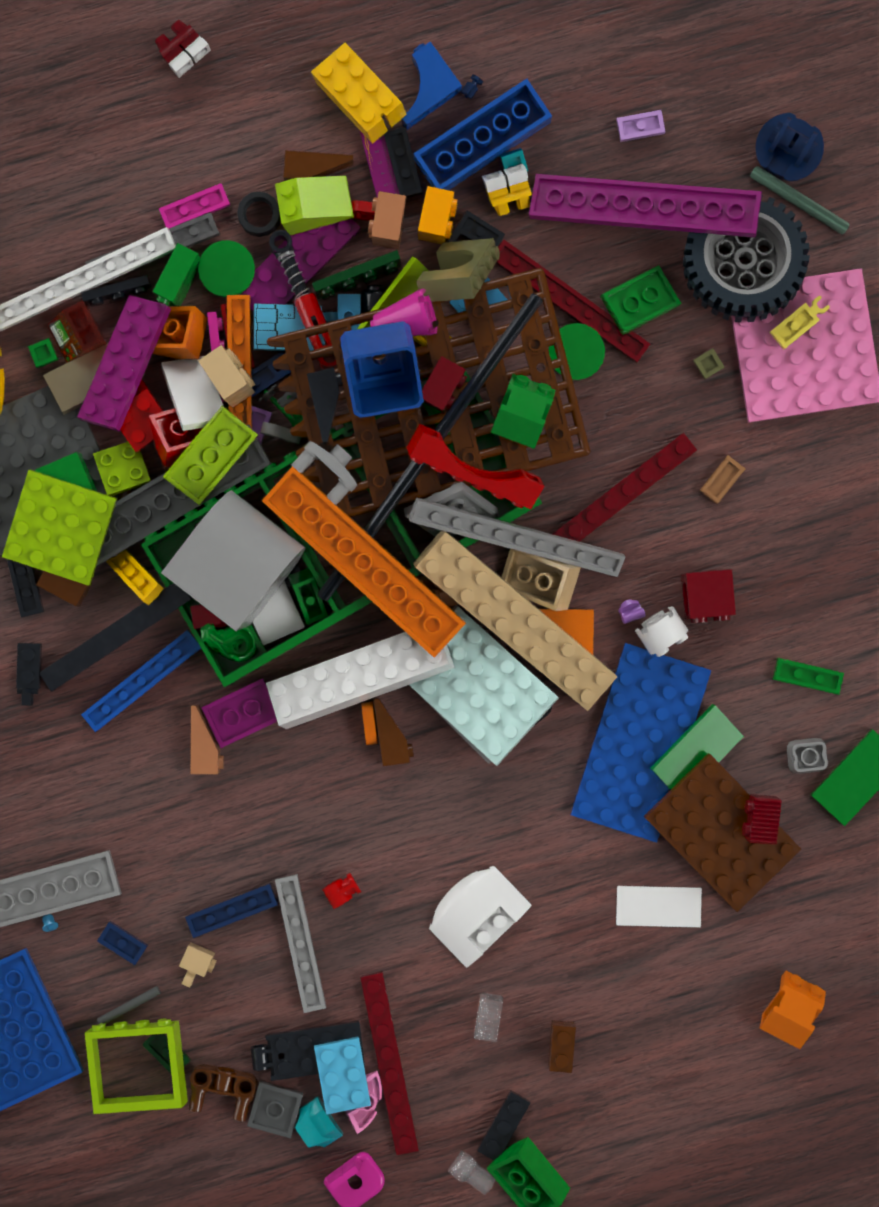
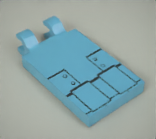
(278, 319)

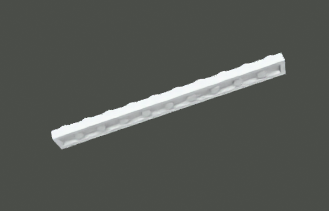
(86, 278)

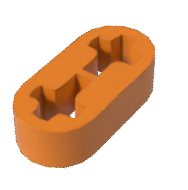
(369, 723)

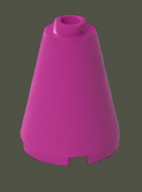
(414, 310)

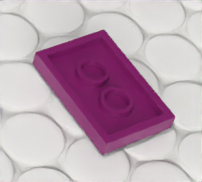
(240, 713)

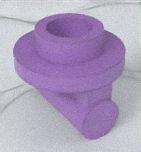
(630, 611)

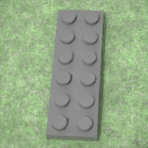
(57, 888)

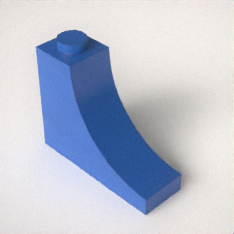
(436, 84)

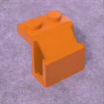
(793, 1010)

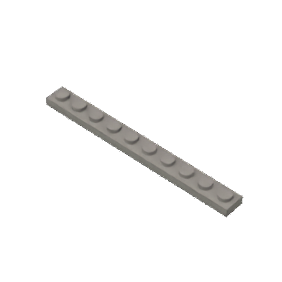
(516, 537)

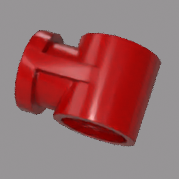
(341, 890)

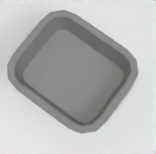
(807, 755)

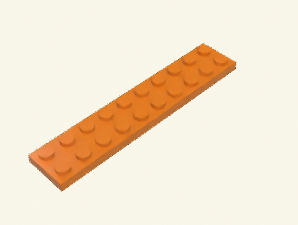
(363, 562)

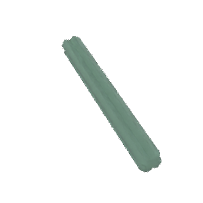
(799, 200)

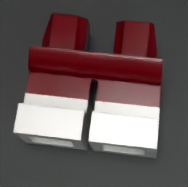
(185, 39)

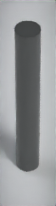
(126, 1007)

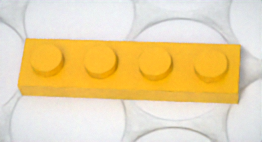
(136, 576)

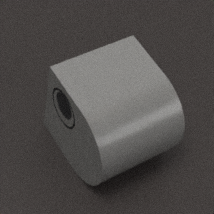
(234, 561)

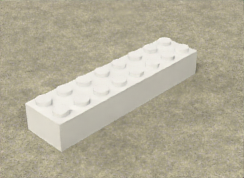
(353, 679)

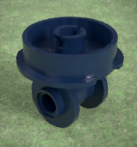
(794, 137)

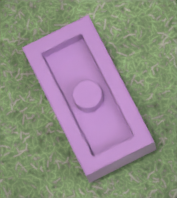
(640, 125)

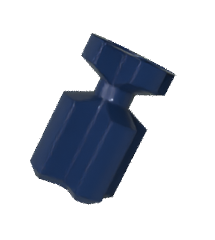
(470, 88)

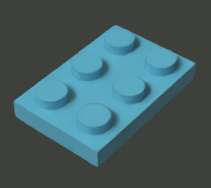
(342, 1075)

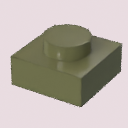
(708, 364)

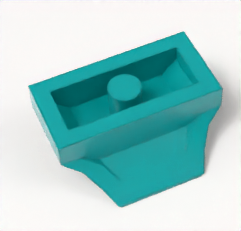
(316, 1126)

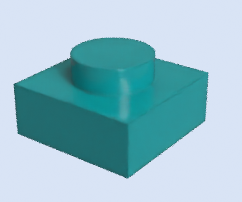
(513, 158)

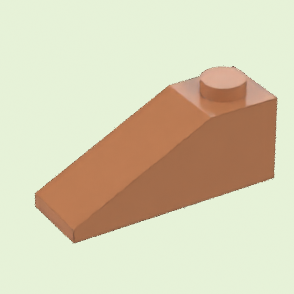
(204, 748)

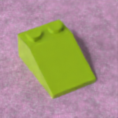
(313, 202)

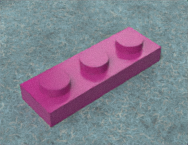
(194, 206)

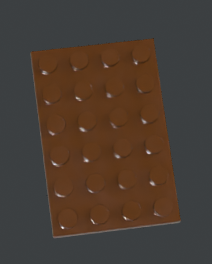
(705, 824)

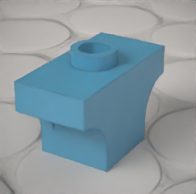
(349, 306)

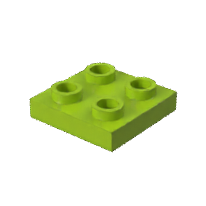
(121, 468)

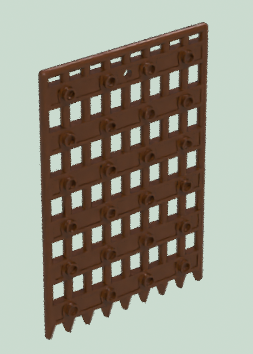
(462, 435)

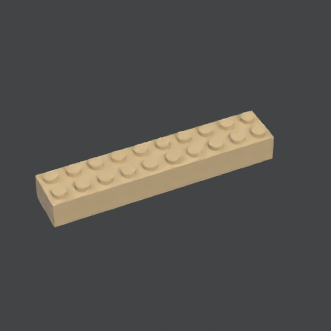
(514, 619)

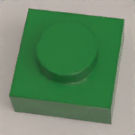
(43, 353)

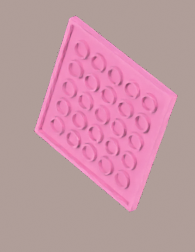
(824, 367)

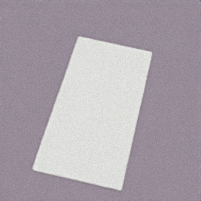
(658, 906)

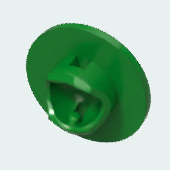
(226, 268)
(582, 348)

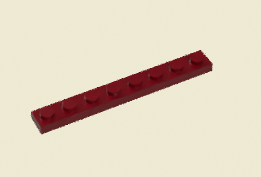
(574, 303)
(627, 489)
(389, 1063)

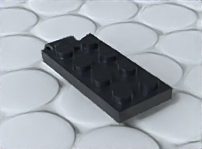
(299, 1049)

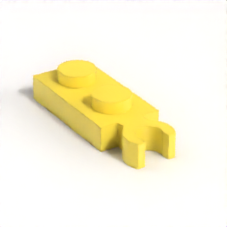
(797, 323)

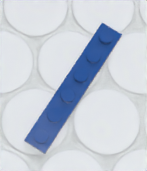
(141, 681)

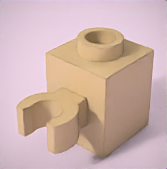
(196, 961)

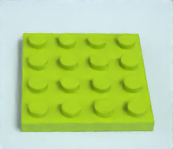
(59, 527)

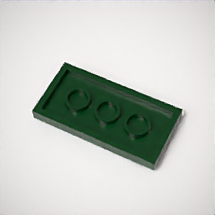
(364, 272)

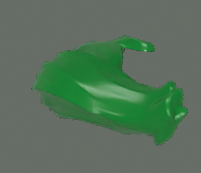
(228, 642)

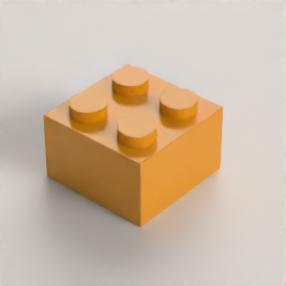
(436, 214)

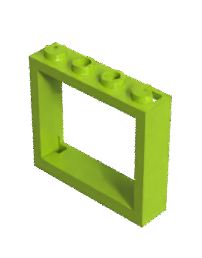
(136, 1103)

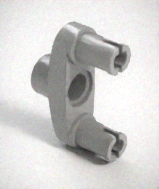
(335, 461)

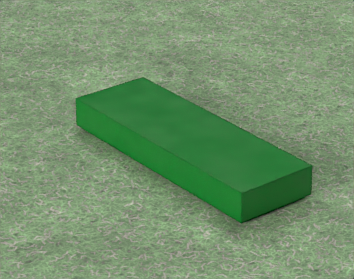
(808, 676)

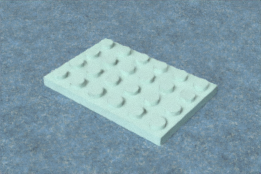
(487, 692)

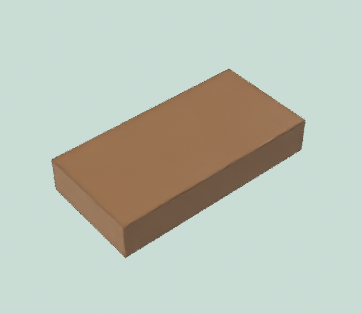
(722, 479)

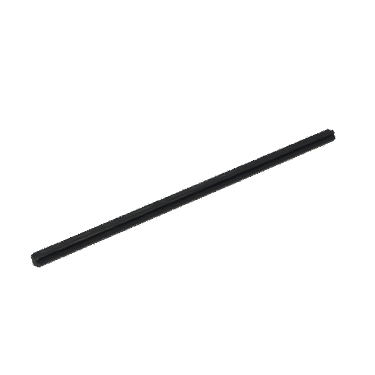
(443, 427)

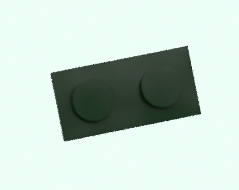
(158, 1046)

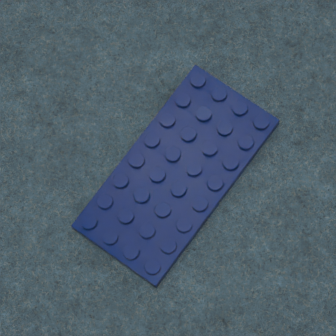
(642, 718)

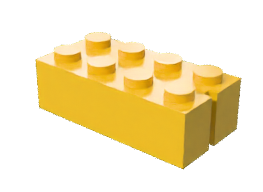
(358, 92)

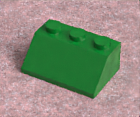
(528, 1176)

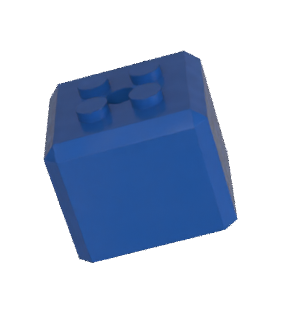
(386, 383)

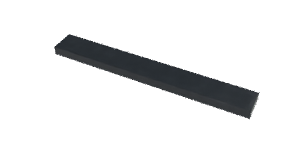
(113, 637)

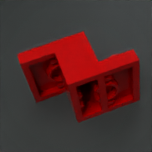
(136, 424)

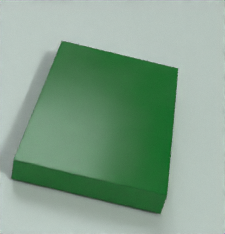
(640, 300)

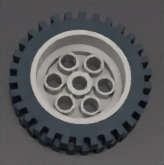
(769, 292)

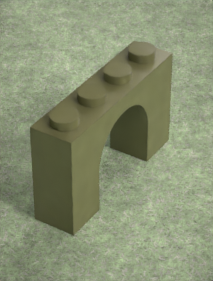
(462, 269)

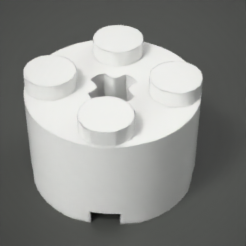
(662, 631)

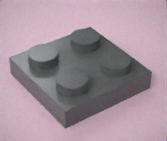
(275, 1109)

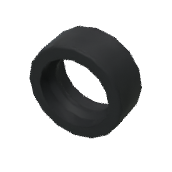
(246, 202)

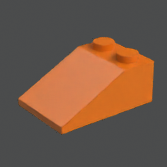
(182, 333)

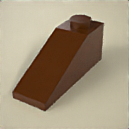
(313, 164)
(392, 740)

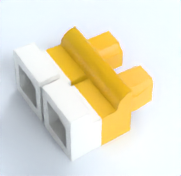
(517, 190)

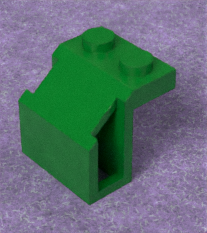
(523, 410)

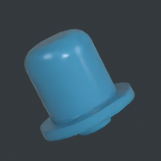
(49, 923)

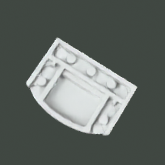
(477, 913)

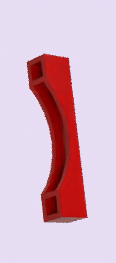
(515, 485)

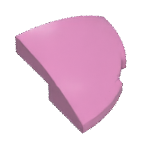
(363, 1116)

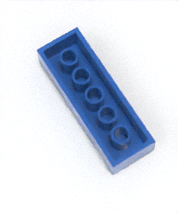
(483, 137)

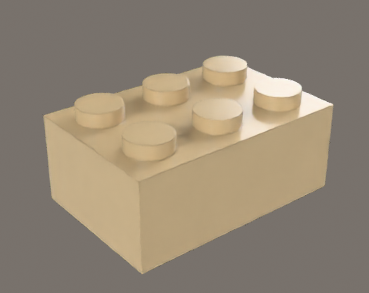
(227, 375)

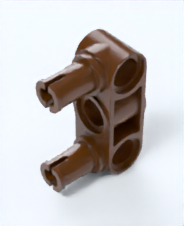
(223, 1082)

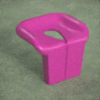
(370, 1174)

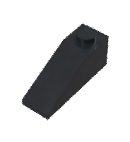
(325, 395)

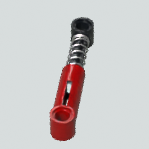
(306, 302)

